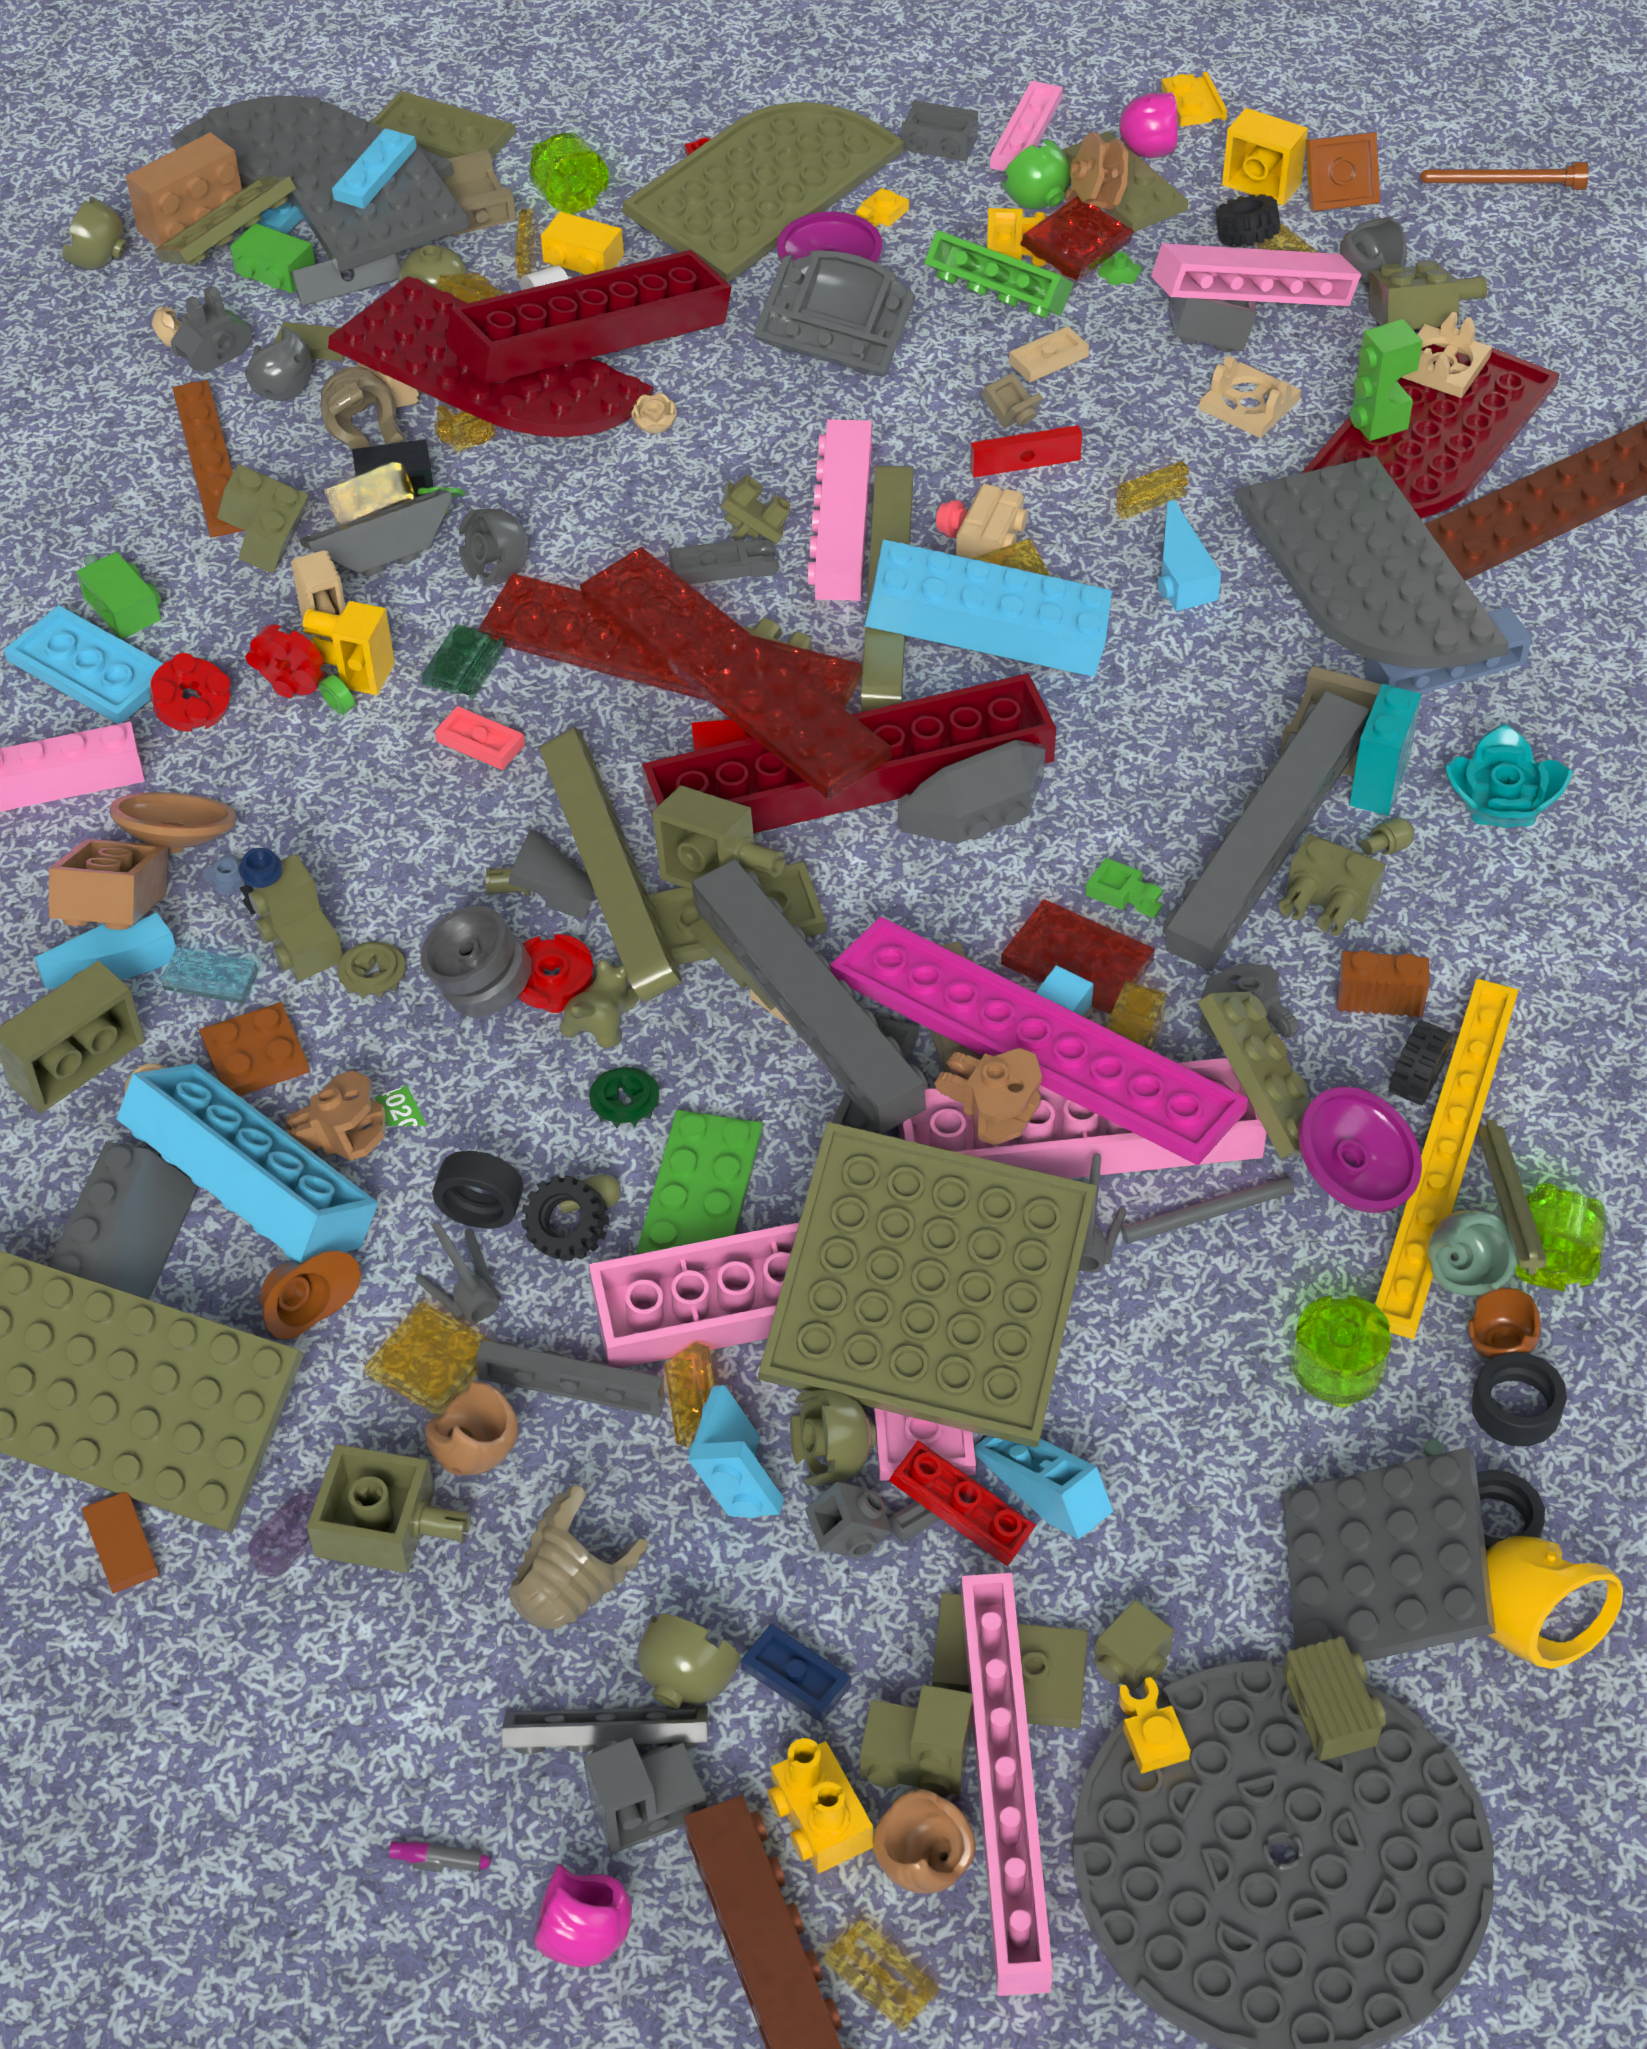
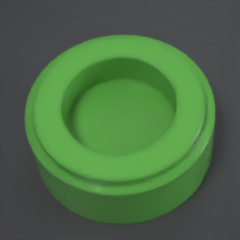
(336, 694)

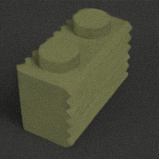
(1333, 1698)

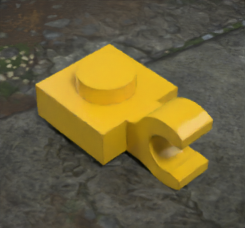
(883, 207)

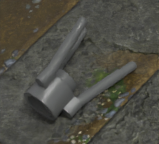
(1096, 1248)
(474, 1296)

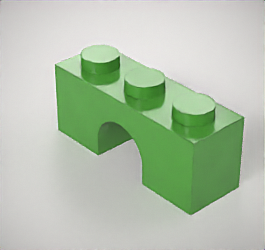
(1379, 400)

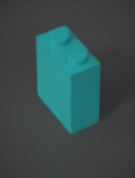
(1385, 749)

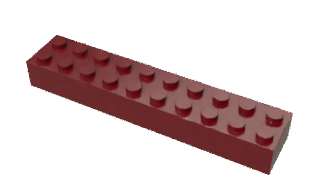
(922, 738)

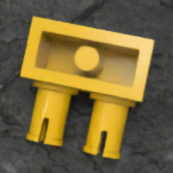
(359, 644)
(819, 1805)

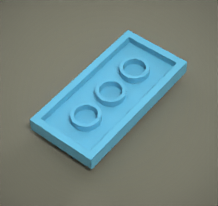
(85, 664)

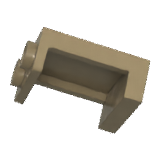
(480, 192)
(1342, 685)

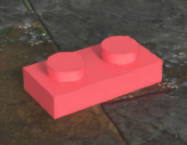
(479, 738)

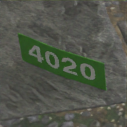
(401, 1108)

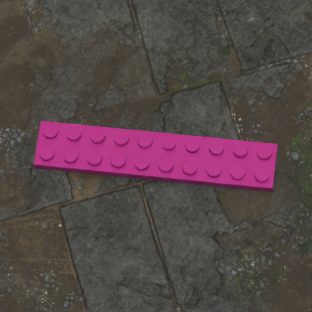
(1073, 1053)

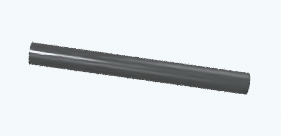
(1207, 1209)

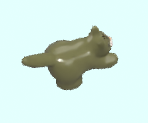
(600, 1006)

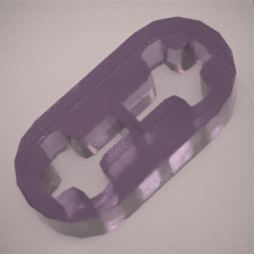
(283, 1532)

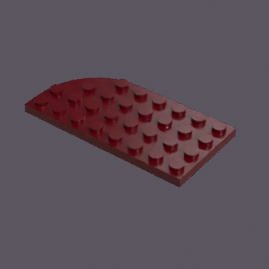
(406, 340)
(1449, 437)

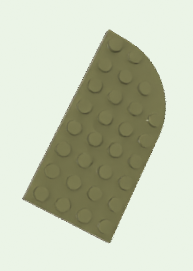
(758, 178)

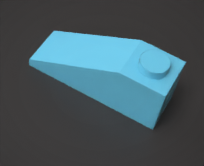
(1188, 570)
(1051, 1482)

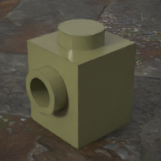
(1134, 1647)

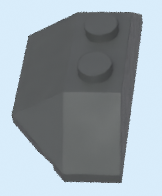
(383, 535)
(975, 794)

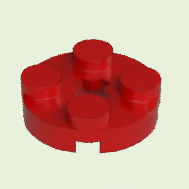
(271, 655)
(189, 673)
(574, 975)

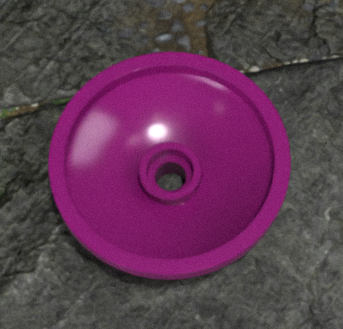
(830, 233)
(1359, 1149)

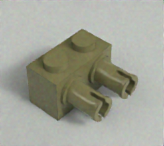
(1333, 879)

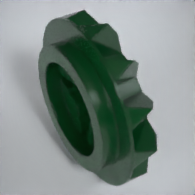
(637, 1086)

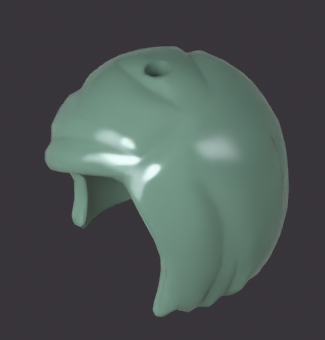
(1480, 1252)

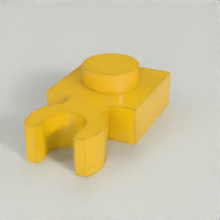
(1152, 1732)

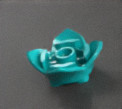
(1504, 781)

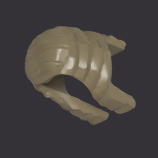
(352, 392)
(560, 1574)

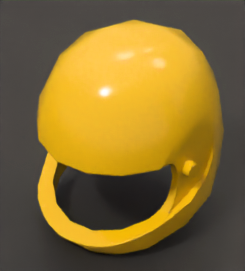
(1525, 1587)

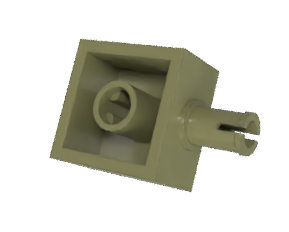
(1419, 293)
(704, 833)
(378, 1509)

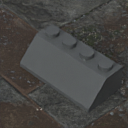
(125, 1220)

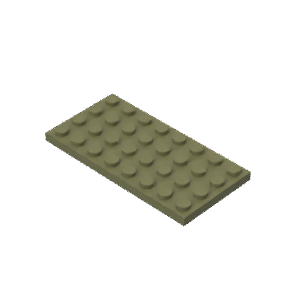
(135, 1393)

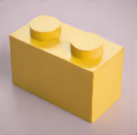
(581, 244)

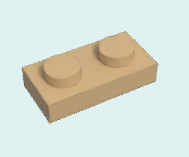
(1048, 354)

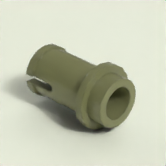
(498, 880)

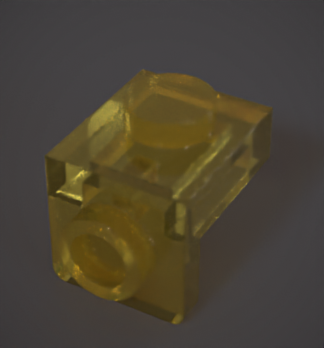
(462, 429)

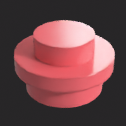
(950, 518)

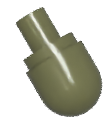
(1393, 833)
(605, 1185)

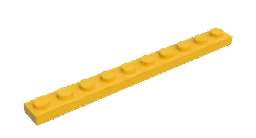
(1445, 1154)

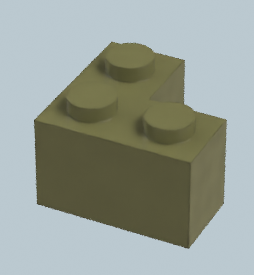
(266, 512)
(295, 922)
(919, 1744)

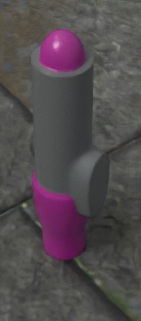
(436, 1857)

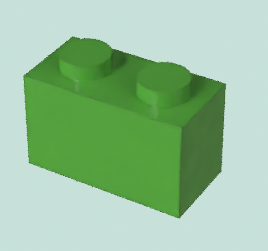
(270, 256)
(119, 595)

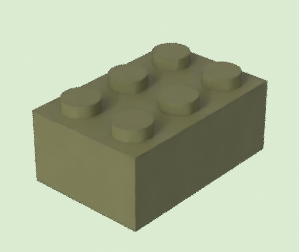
(69, 1036)

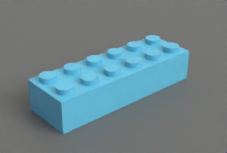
(989, 608)
(246, 1161)

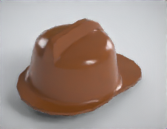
(307, 1292)

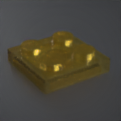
(428, 1359)

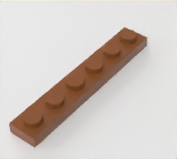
(206, 450)

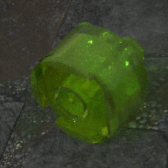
(568, 172)
(1571, 1237)
(1341, 1349)

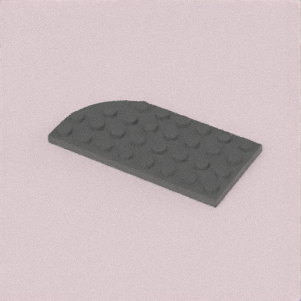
(290, 137)
(1370, 567)

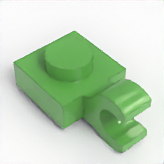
(1120, 884)

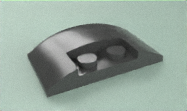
(836, 310)

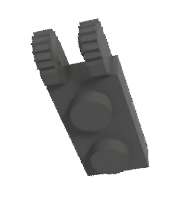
(724, 560)

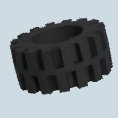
(1248, 220)
(1420, 1062)
(540, 1210)

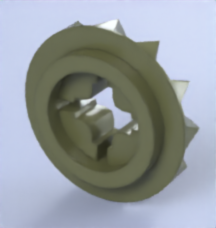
(361, 959)

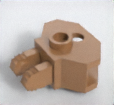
(1096, 172)
(995, 1091)
(337, 1118)

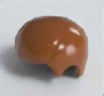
(1505, 1323)

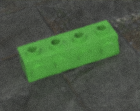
(999, 273)

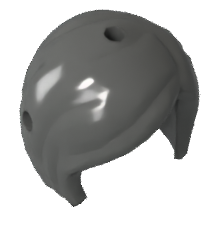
(1373, 245)
(281, 368)

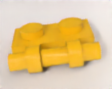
(1006, 232)

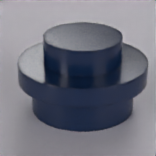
(260, 868)

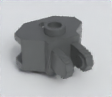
(208, 331)
(1263, 984)

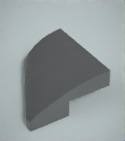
(550, 873)

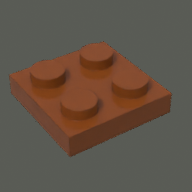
(1343, 171)
(254, 1050)

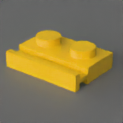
(1195, 98)

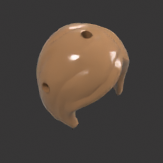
(473, 1431)
(921, 1828)

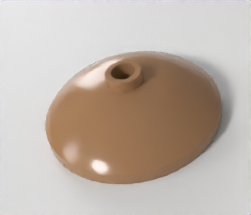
(172, 818)

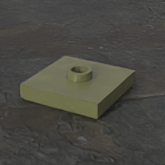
(1053, 1674)

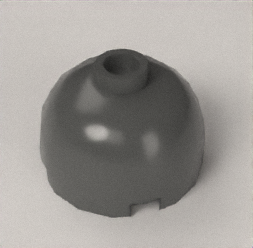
(489, 538)

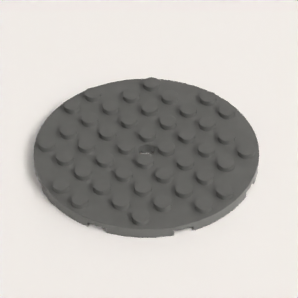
(1301, 1953)

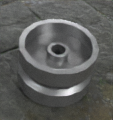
(476, 961)

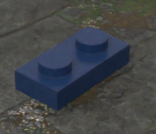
(796, 1673)

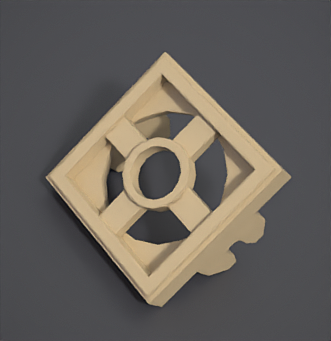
(1442, 377)
(1280, 401)

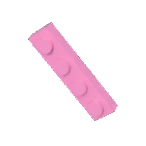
(1027, 123)

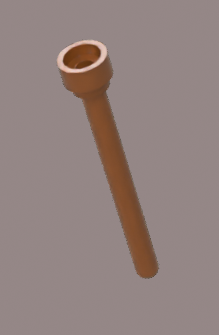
(1572, 176)

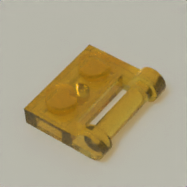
(468, 286)

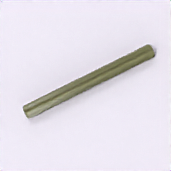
(1511, 1197)

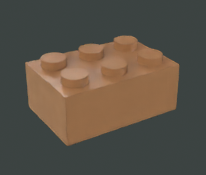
(182, 187)
(107, 883)

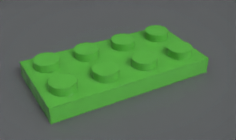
(701, 1181)

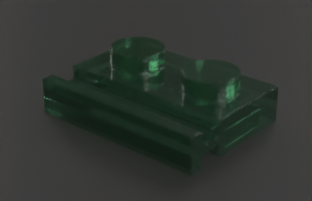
(464, 661)

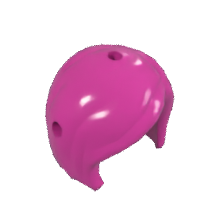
(1150, 125)
(582, 1918)

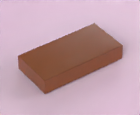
(120, 1542)

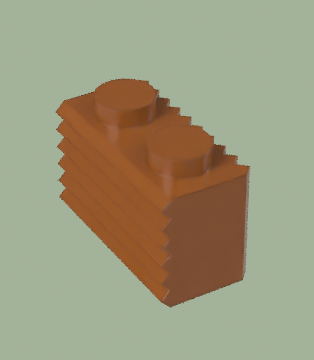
(1383, 983)

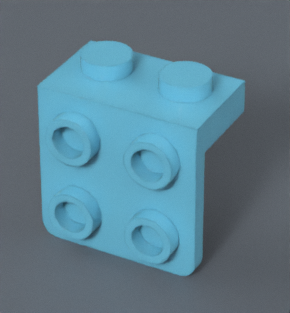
(727, 1461)

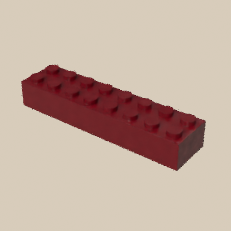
(587, 316)

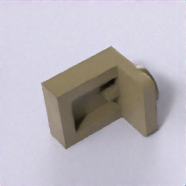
(1011, 401)

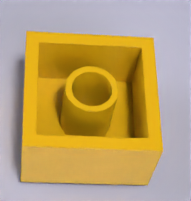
(1264, 155)

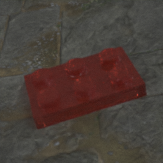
(1077, 238)
(1079, 946)

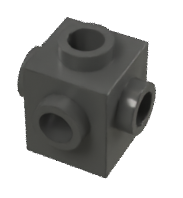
(848, 1520)

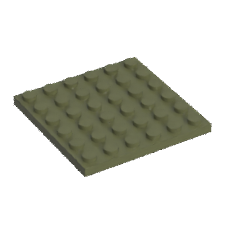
(929, 1284)

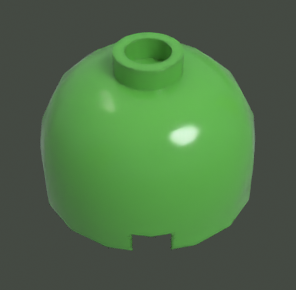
(1038, 176)

